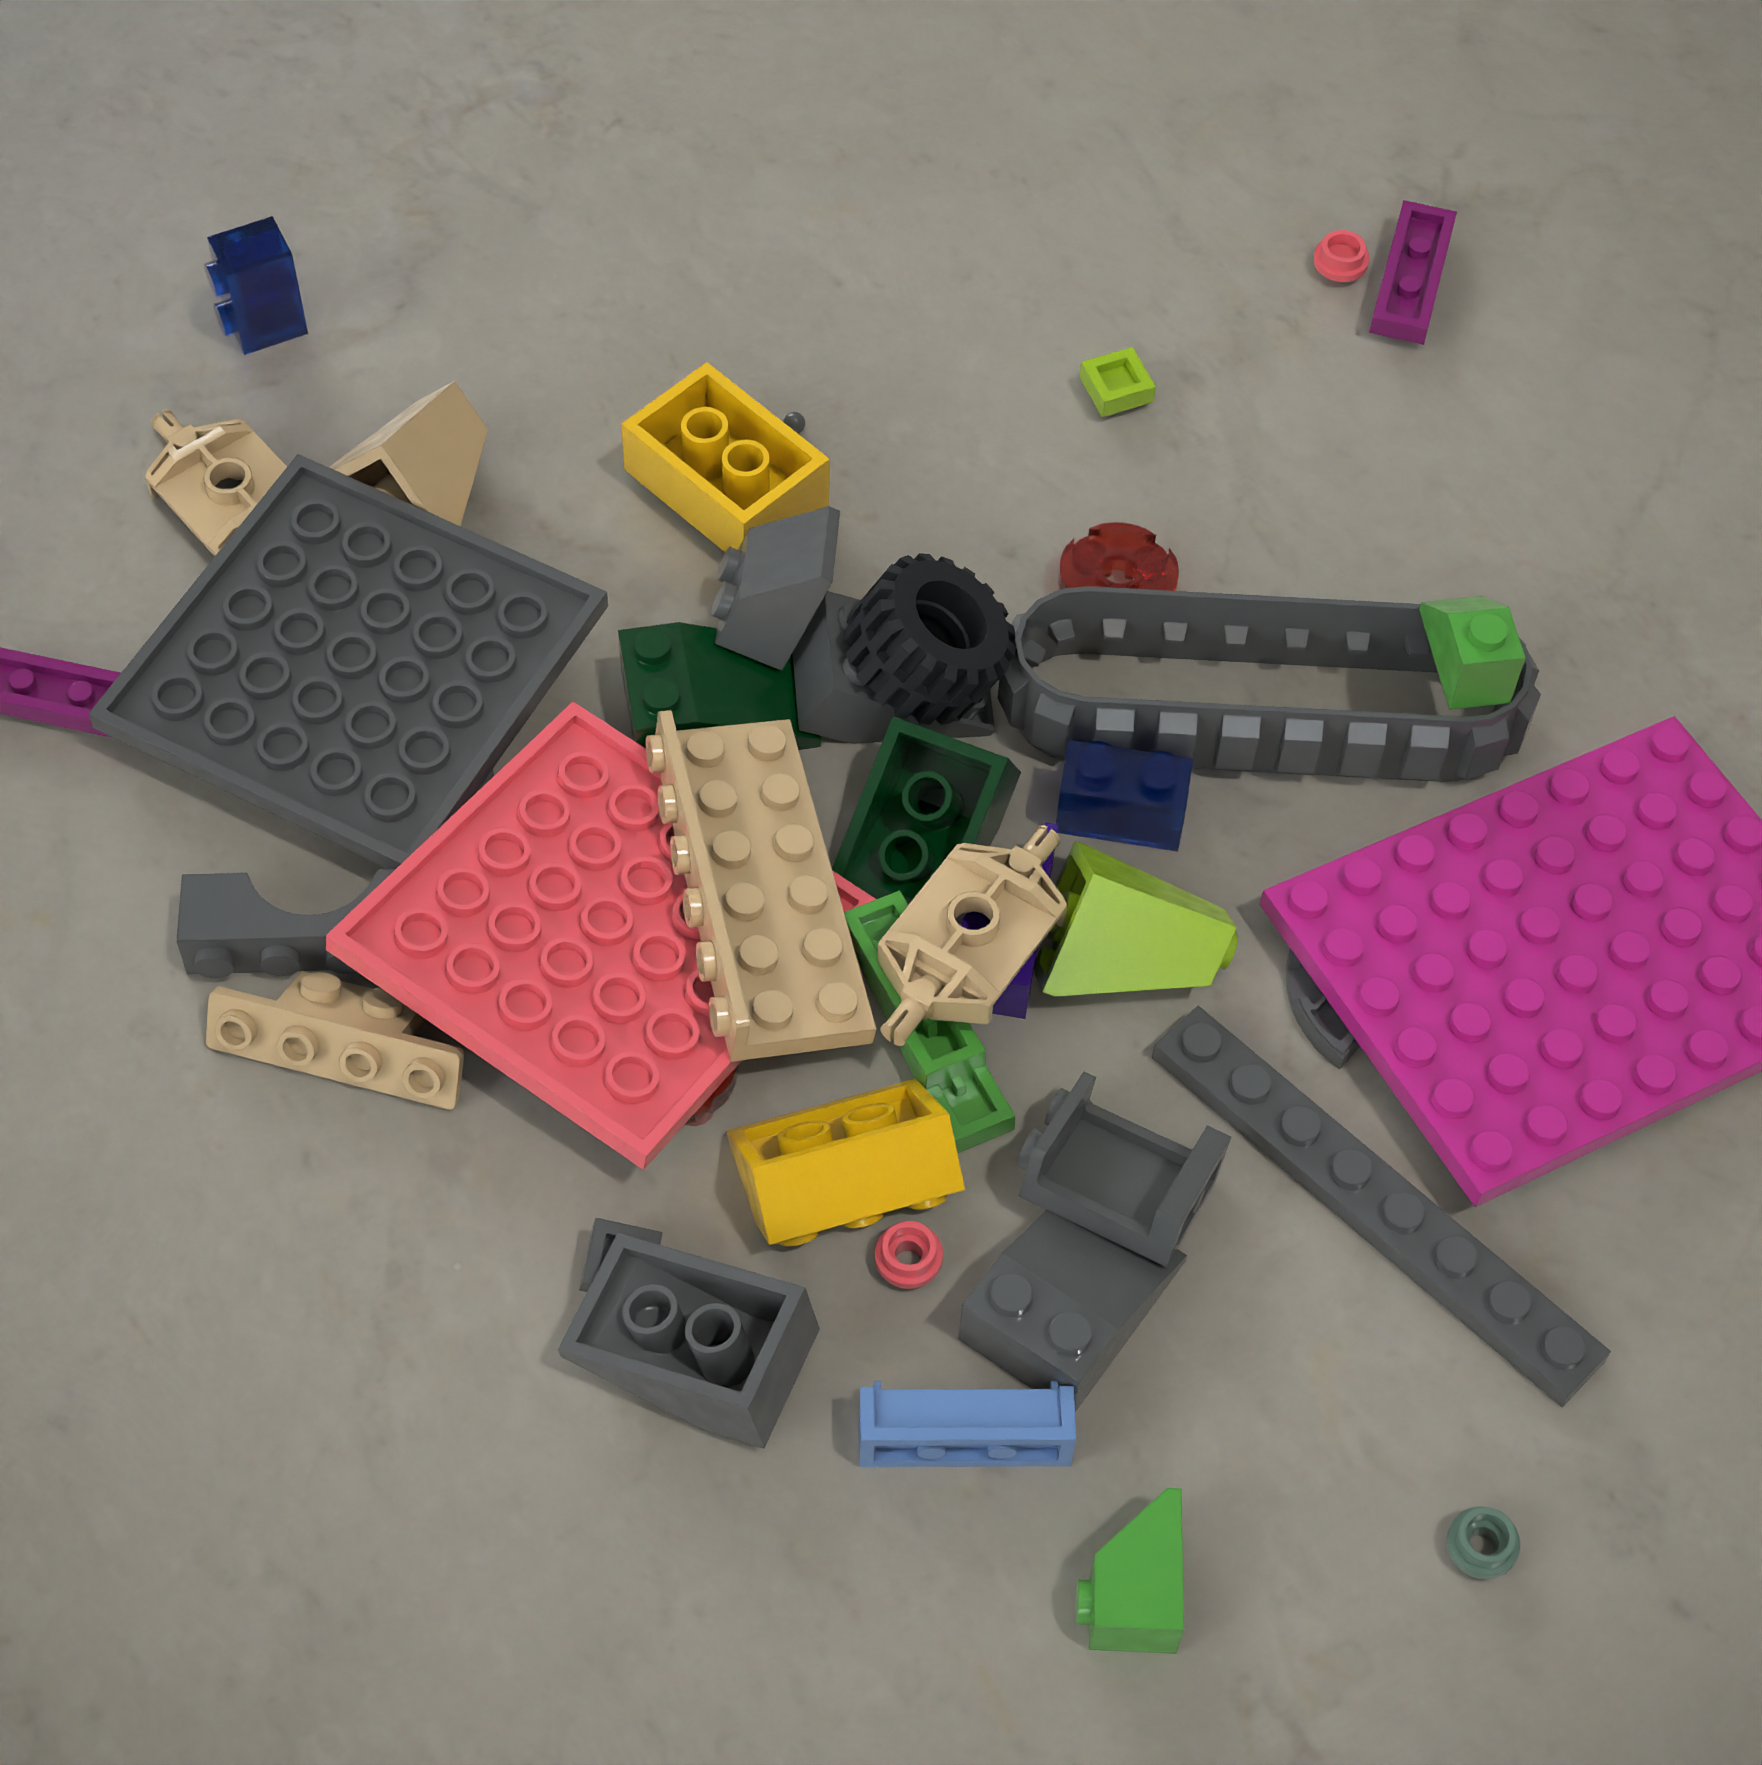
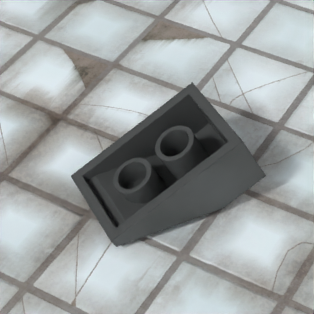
(1062, 1304)
(694, 1337)

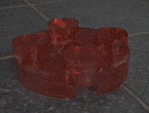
(1118, 548)

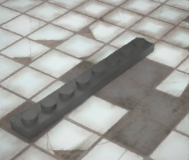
(1382, 1206)

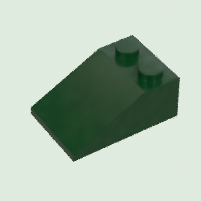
(701, 682)
(920, 805)

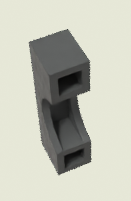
(234, 930)

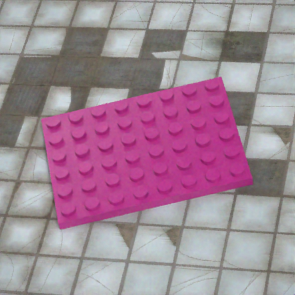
(1549, 956)

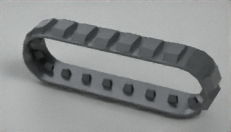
(1252, 735)

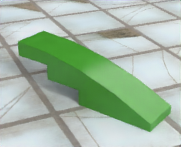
(939, 1052)

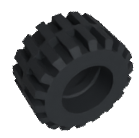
(929, 639)

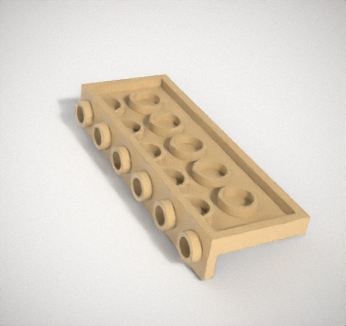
(759, 889)

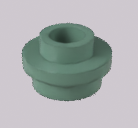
(1488, 1524)

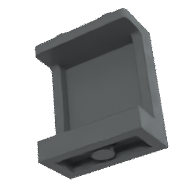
(1118, 1174)

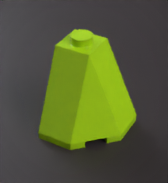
(1130, 931)

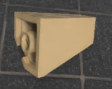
(424, 454)

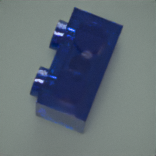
(256, 285)
(1123, 795)

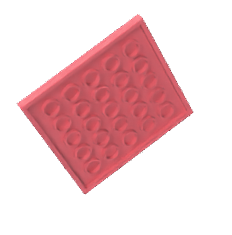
(558, 938)

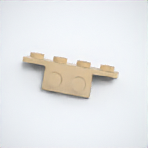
(339, 1035)

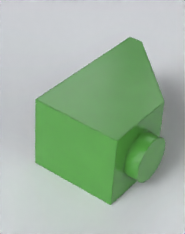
(1474, 650)
(1138, 1583)

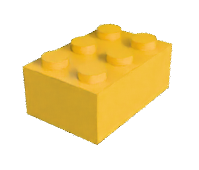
(722, 458)

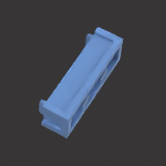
(966, 1427)

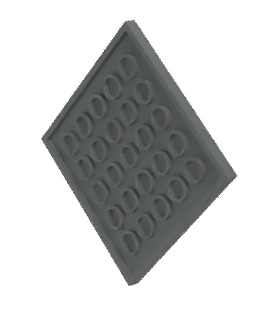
(351, 663)

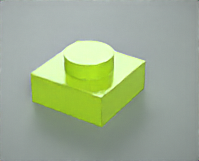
(1117, 381)

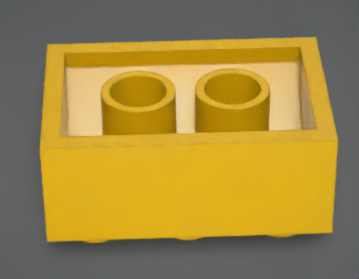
(847, 1162)

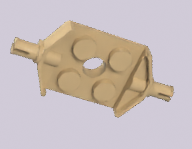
(199, 460)
(961, 971)

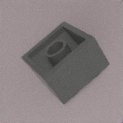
(775, 585)

